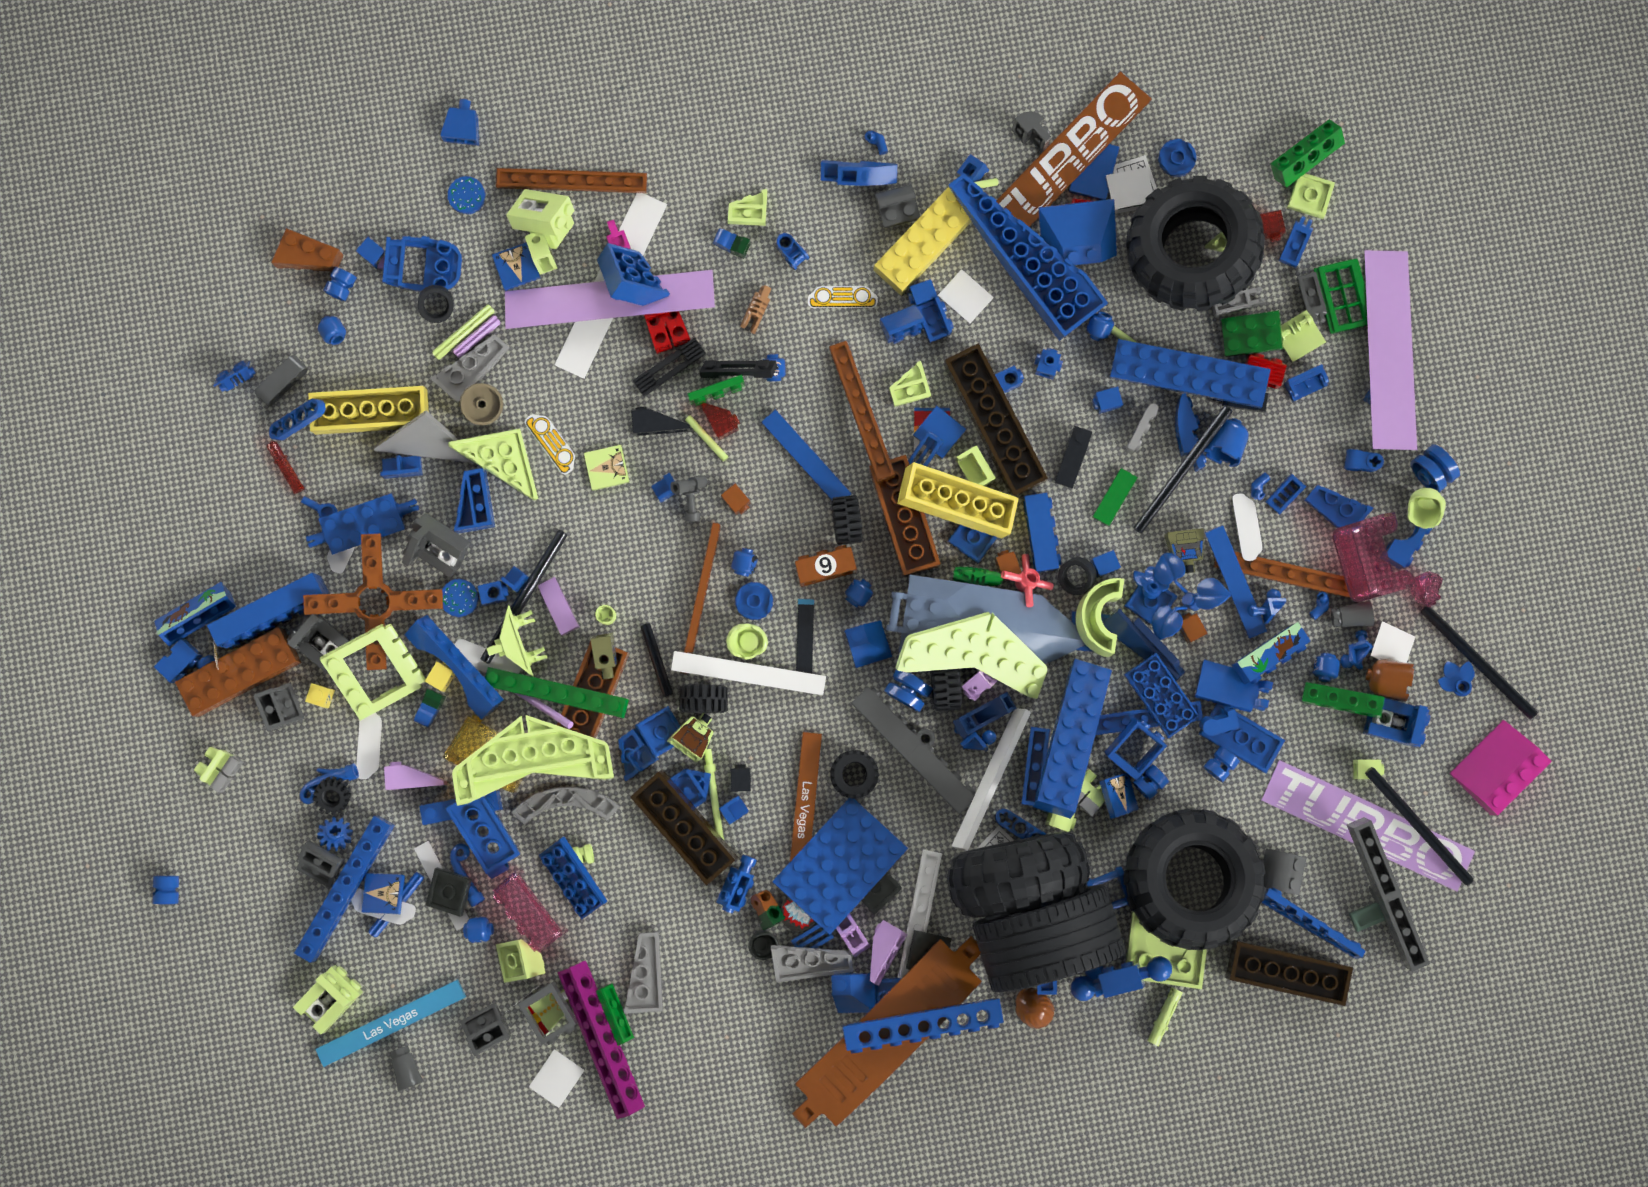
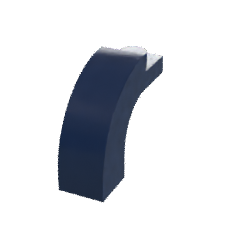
(984, 715)

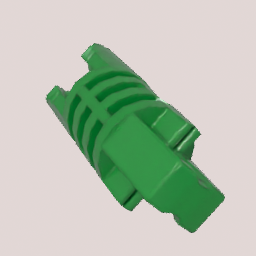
(977, 576)

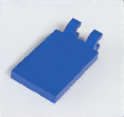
(1223, 686)

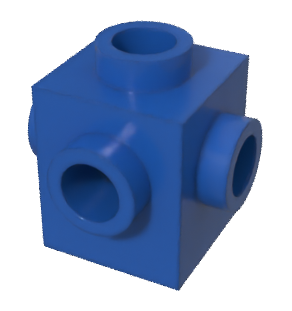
(1045, 369)

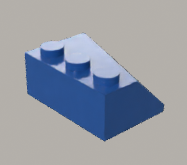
(629, 276)

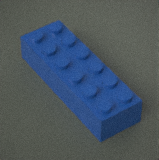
(265, 612)

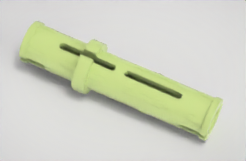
(1164, 1017)

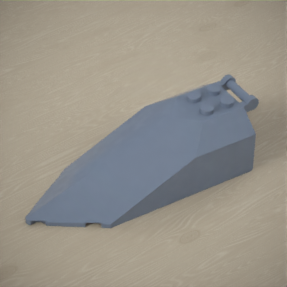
(940, 602)

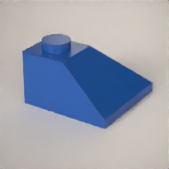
(868, 643)
(853, 992)

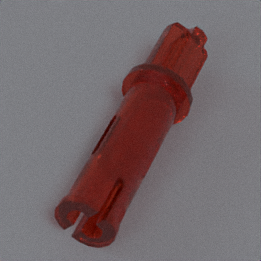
(285, 467)

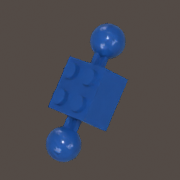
(1121, 980)

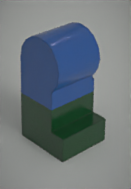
(732, 243)
(429, 708)

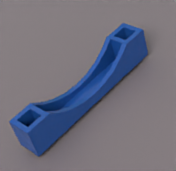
(480, 694)

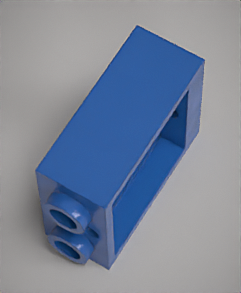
(1148, 758)

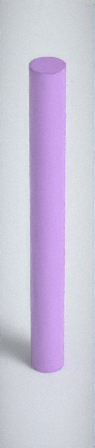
(547, 710)

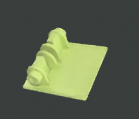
(1301, 336)

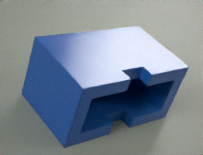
(179, 662)

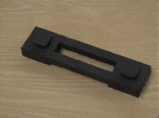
(691, 350)
(758, 369)

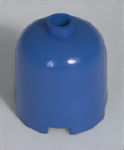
(1228, 443)

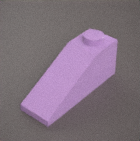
(403, 777)
(885, 947)

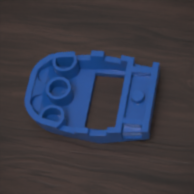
(441, 264)

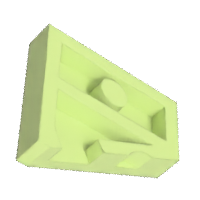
(749, 210)
(910, 386)

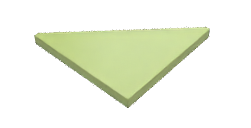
(502, 456)

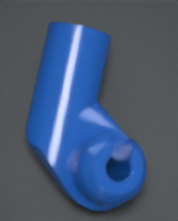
(878, 140)
(1257, 486)
(1322, 605)

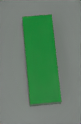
(1114, 497)
(615, 1014)

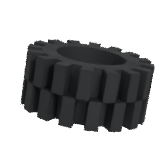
(340, 788)

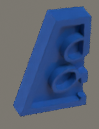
(1337, 508)

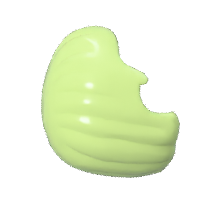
(1426, 508)
(746, 641)

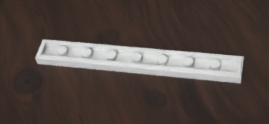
(748, 673)
(991, 779)
(921, 901)

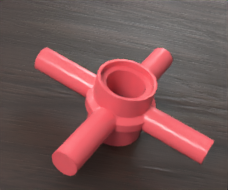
(1027, 580)

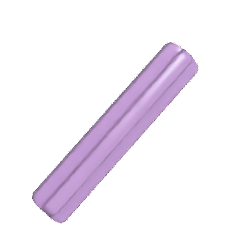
(476, 336)

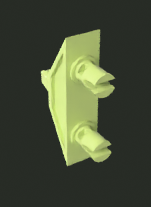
(510, 643)

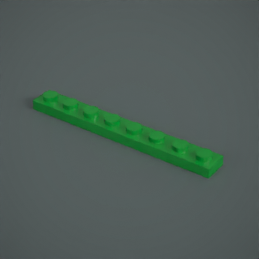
(557, 692)

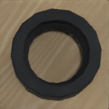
(440, 317)
(1087, 566)

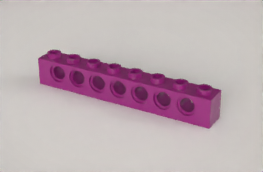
(600, 1040)

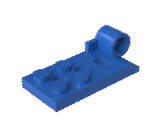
(492, 862)

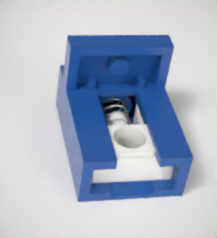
(1413, 726)

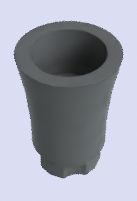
(1353, 615)
(405, 1068)

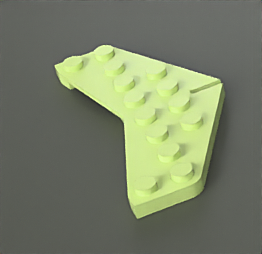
(974, 644)
(517, 754)

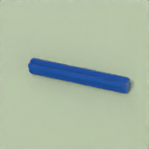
(408, 889)

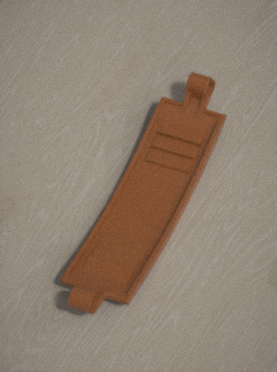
(845, 1079)

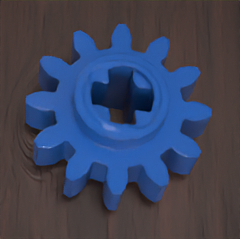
(326, 834)

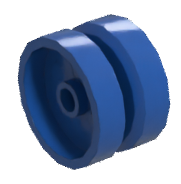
(1435, 468)
(909, 688)

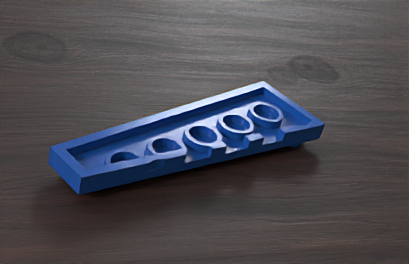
(1292, 912)

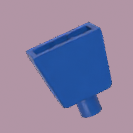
(461, 125)

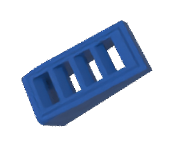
(1285, 483)

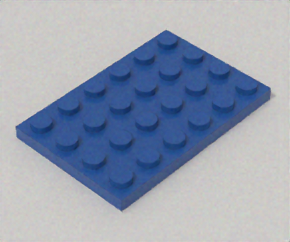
(840, 865)

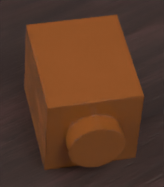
(736, 499)
(1007, 562)
(1192, 627)

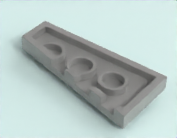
(470, 367)
(804, 963)
(646, 978)

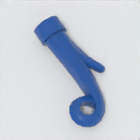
(349, 773)
(474, 896)

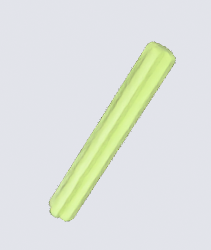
(463, 332)

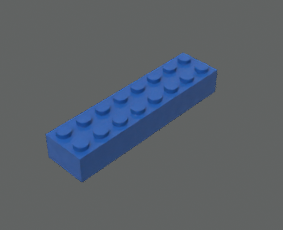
(1190, 373)
(1072, 739)

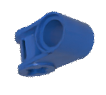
(794, 253)
(1359, 461)

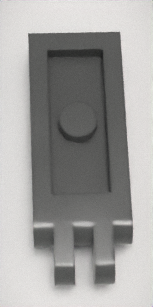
(1312, 296)

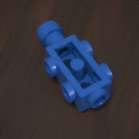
(737, 885)

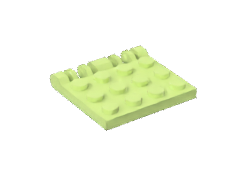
(1186, 964)

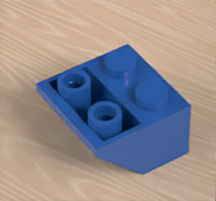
(902, 323)

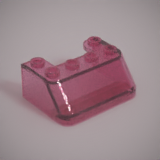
(1366, 558)
(527, 912)

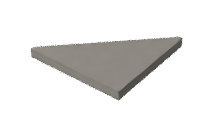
(423, 438)

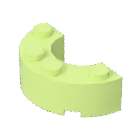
(1089, 616)

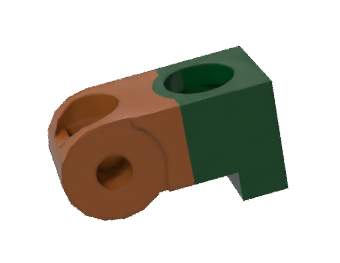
(767, 909)

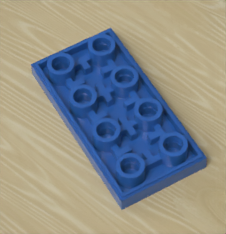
(1161, 695)
(572, 878)

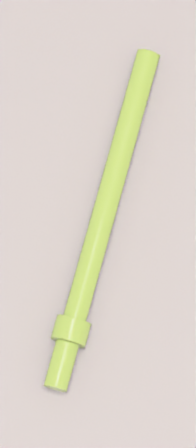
(711, 768)

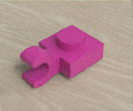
(617, 238)

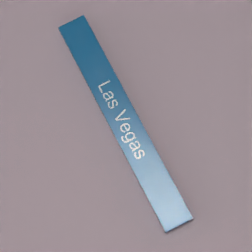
(390, 1023)

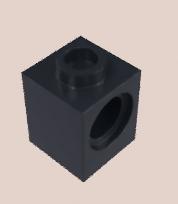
(740, 778)

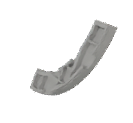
(565, 796)

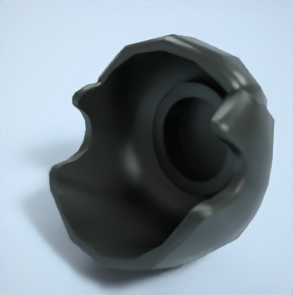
(760, 945)

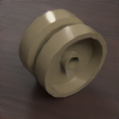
(483, 415)

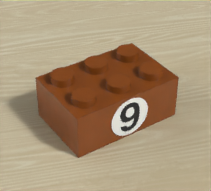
(825, 565)

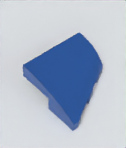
(634, 754)

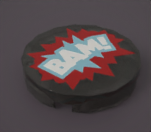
(795, 917)

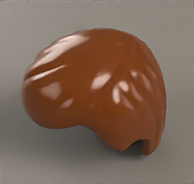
(1034, 1009)

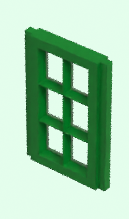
(1360, 290)

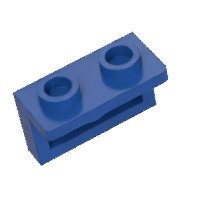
(936, 322)

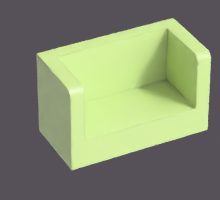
(975, 467)

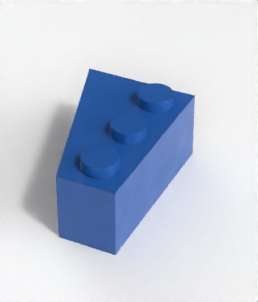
(475, 503)

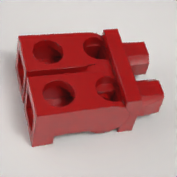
(657, 326)

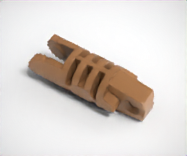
(756, 308)

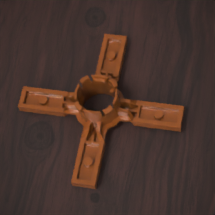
(372, 579)

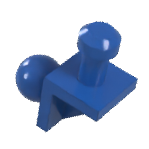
(1270, 607)
(1357, 651)
(976, 743)

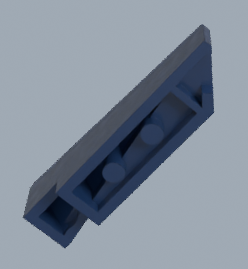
(1142, 640)

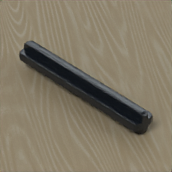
(656, 660)

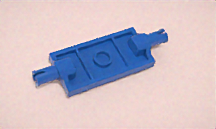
(377, 516)

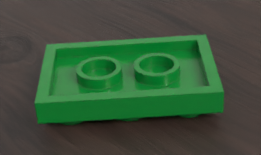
(1252, 333)
(716, 390)

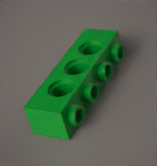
(1307, 153)
(1343, 700)

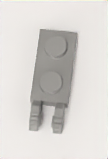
(1241, 302)
(1142, 427)

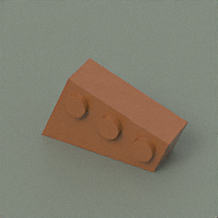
(303, 252)

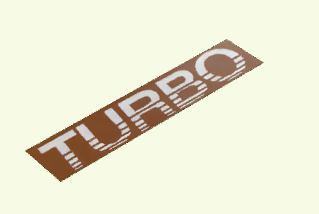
(1074, 149)

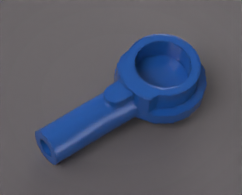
(322, 509)

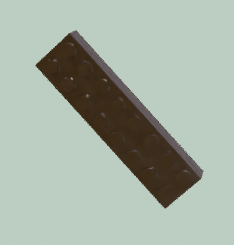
(995, 420)

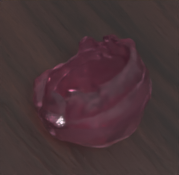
(1427, 588)

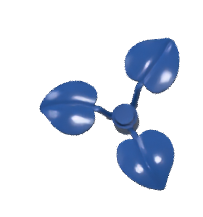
(1210, 595)

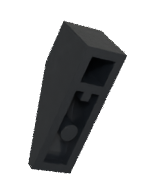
(653, 423)
(1073, 457)

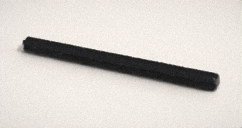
(1183, 469)
(530, 585)
(1479, 662)
(1419, 826)

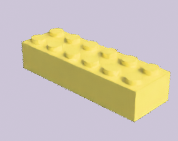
(923, 242)
(369, 409)
(957, 500)

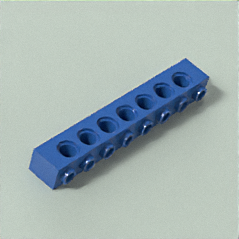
(344, 889)
(993, 1018)

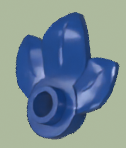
(1148, 582)
(1455, 675)

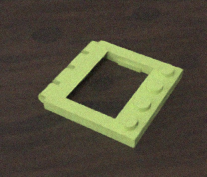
(349, 685)

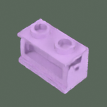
(977, 684)

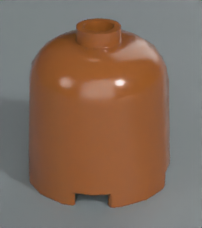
(1390, 679)

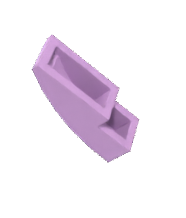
(558, 606)
(853, 936)

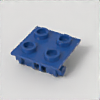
(224, 376)

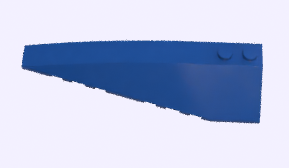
(1050, 283)

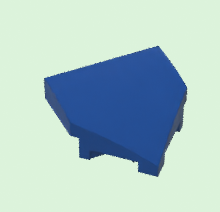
(693, 785)

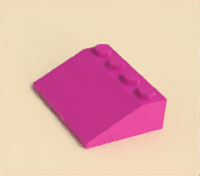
(1500, 768)

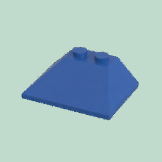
(1081, 230)

